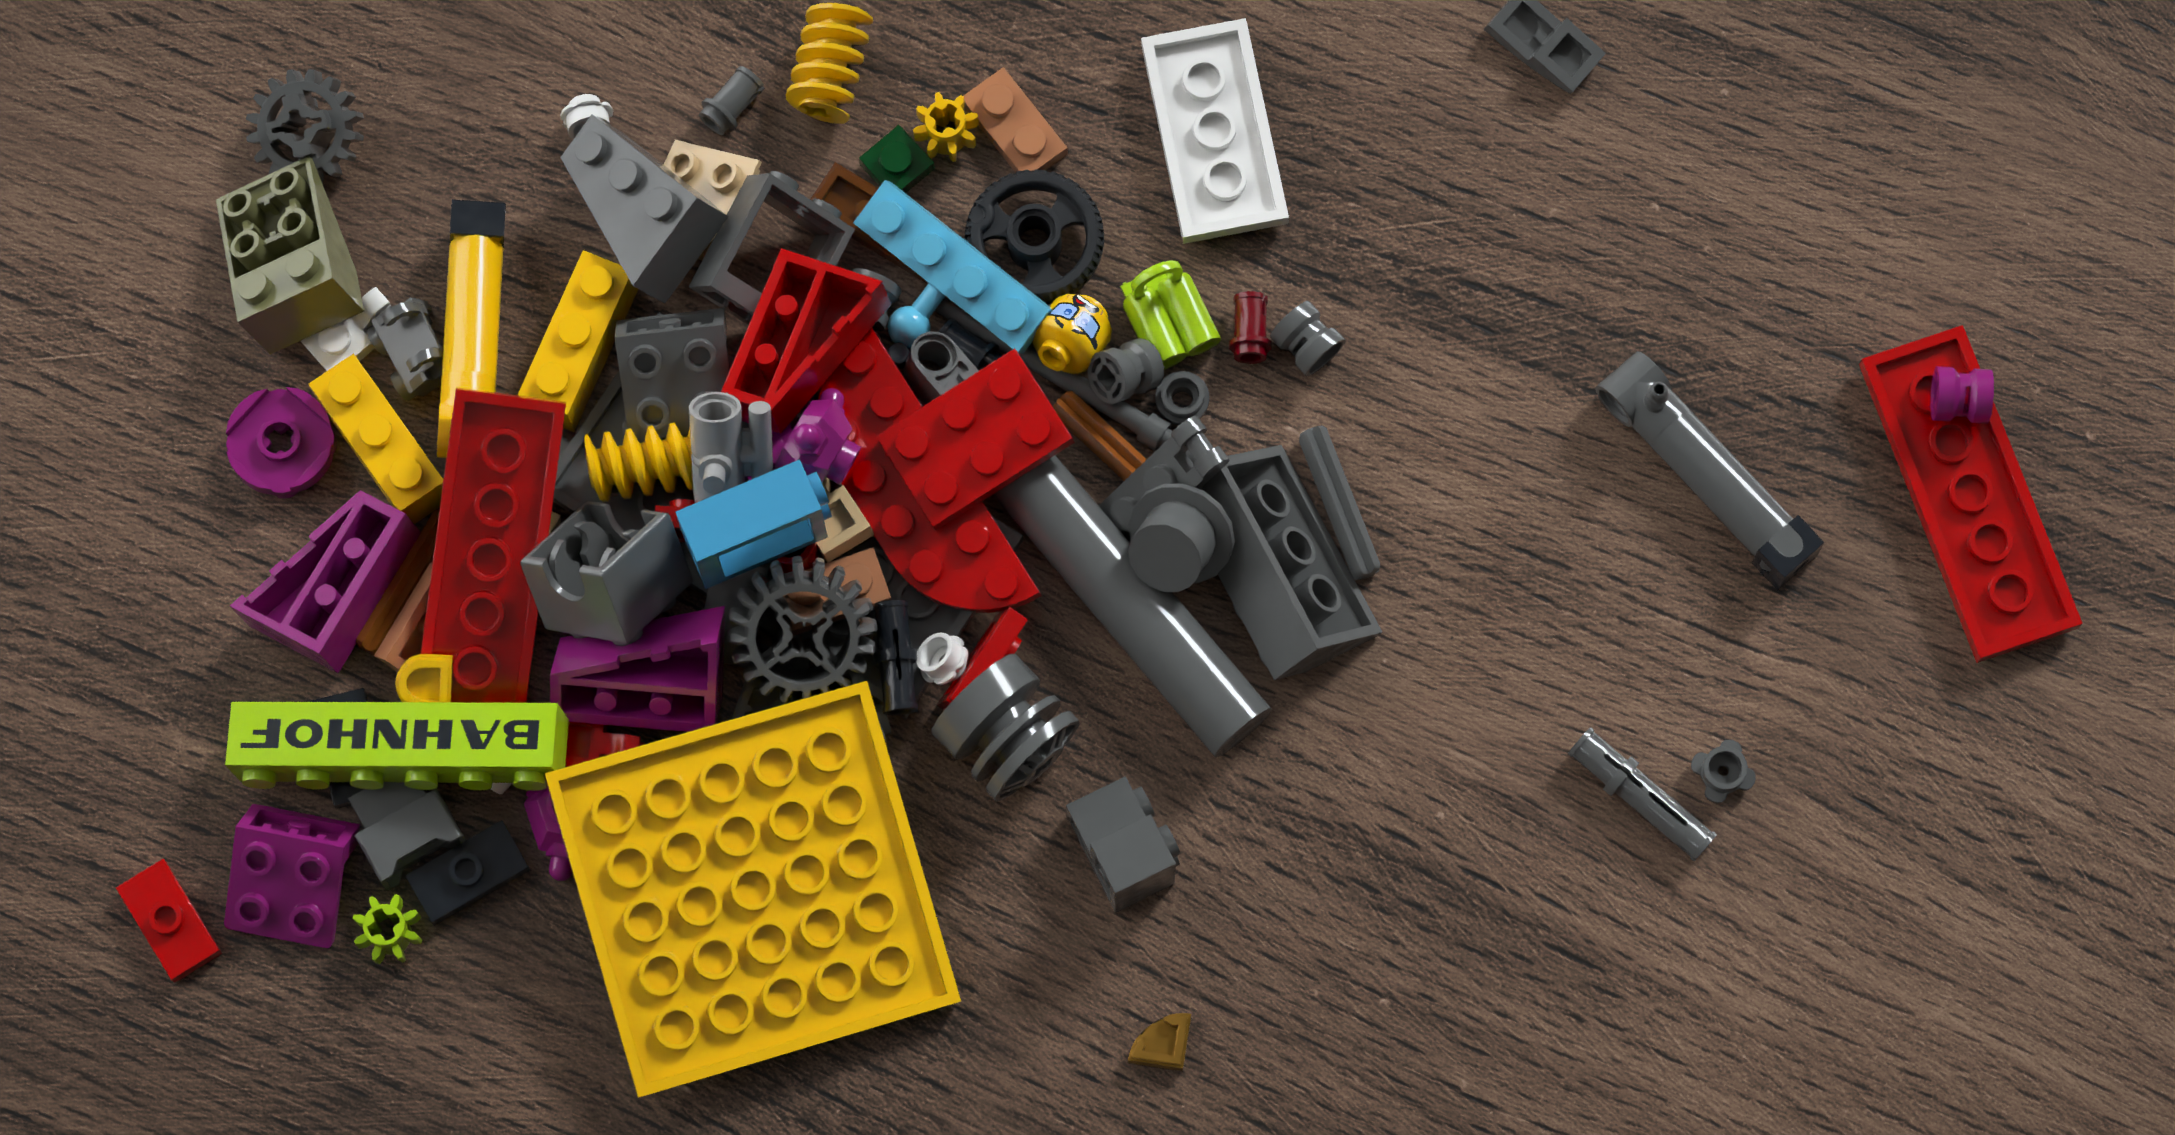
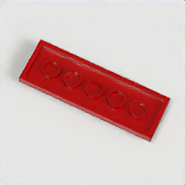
(1971, 502)
(489, 519)

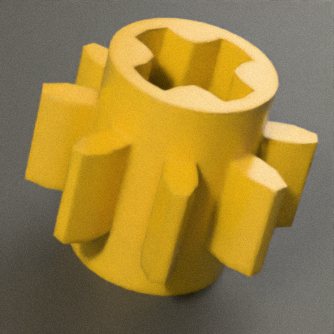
(940, 114)

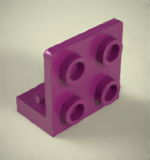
(288, 875)

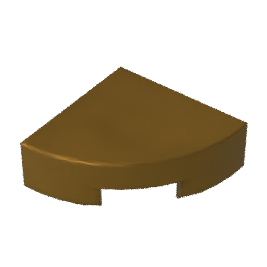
(1162, 1043)

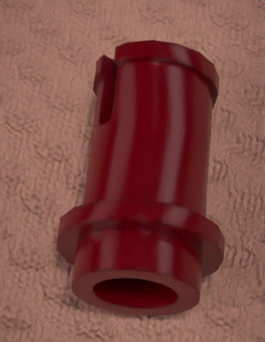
(1250, 339)

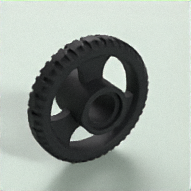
(1071, 208)

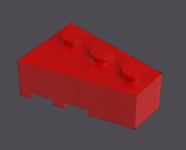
(801, 333)

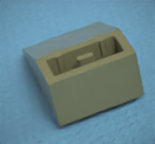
(287, 257)

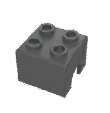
(603, 579)

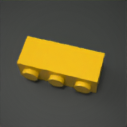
(580, 336)
(379, 438)

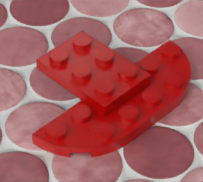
(936, 463)

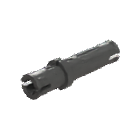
(1641, 793)

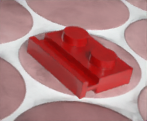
(996, 642)

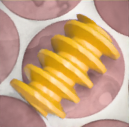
(825, 59)
(639, 462)

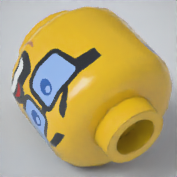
(1072, 333)

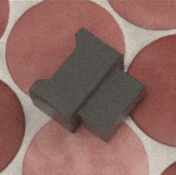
(402, 828)

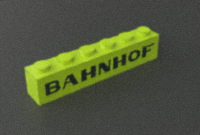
(396, 743)

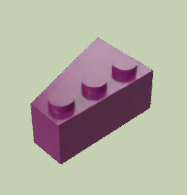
(333, 582)

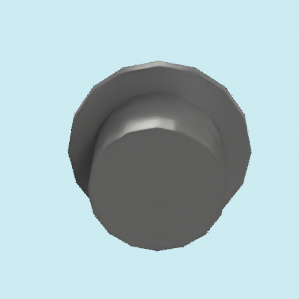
(1178, 537)

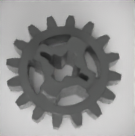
(298, 107)

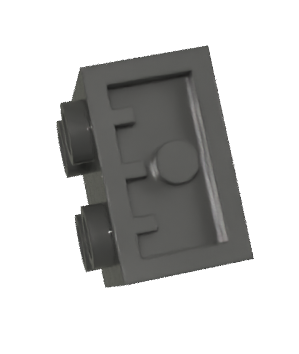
(668, 364)

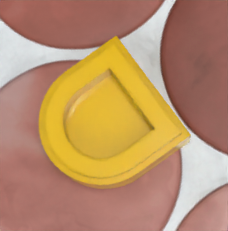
(425, 678)

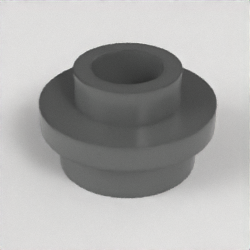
(1182, 382)

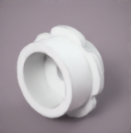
(580, 110)
(942, 658)

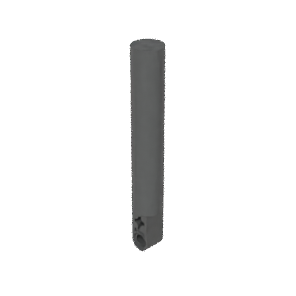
(1096, 565)

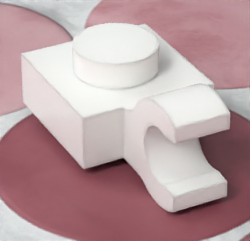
(348, 336)

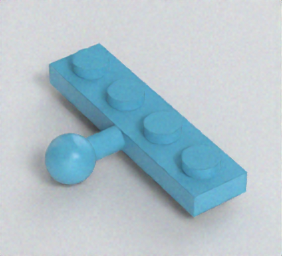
(952, 271)

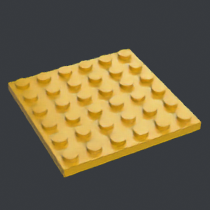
(752, 888)

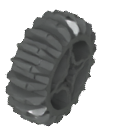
(820, 616)

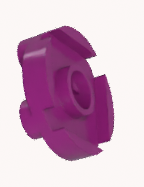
(288, 471)

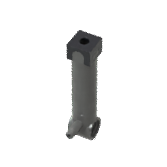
(1644, 399)

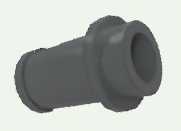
(730, 101)

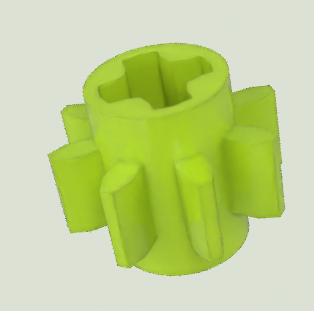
(372, 929)

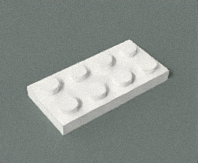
(1214, 131)

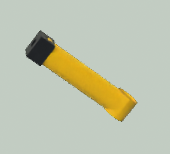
(471, 305)

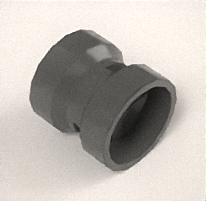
(1307, 338)
(1125, 371)

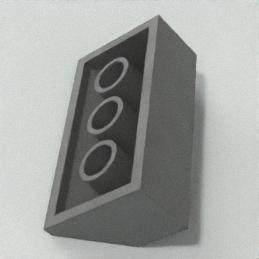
(1286, 567)

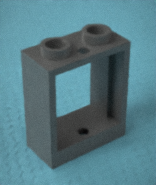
(781, 193)

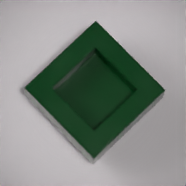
(897, 160)

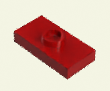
(168, 920)

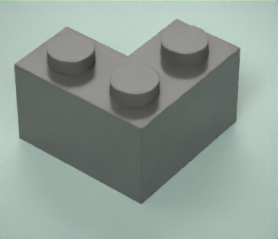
(1124, 843)

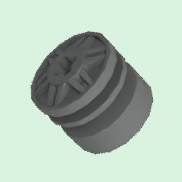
(997, 718)

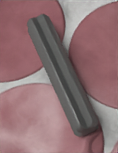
(1339, 502)

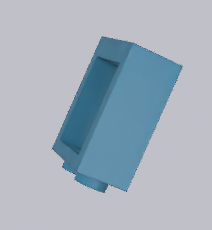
(755, 522)

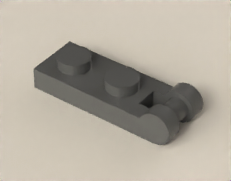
(1167, 466)

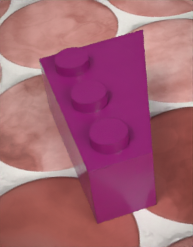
(659, 682)

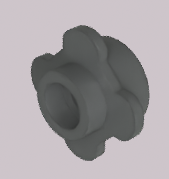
(1727, 756)

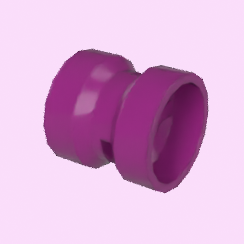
(1962, 394)

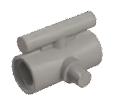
(722, 448)

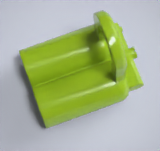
(1169, 312)

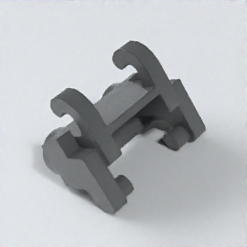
(412, 346)

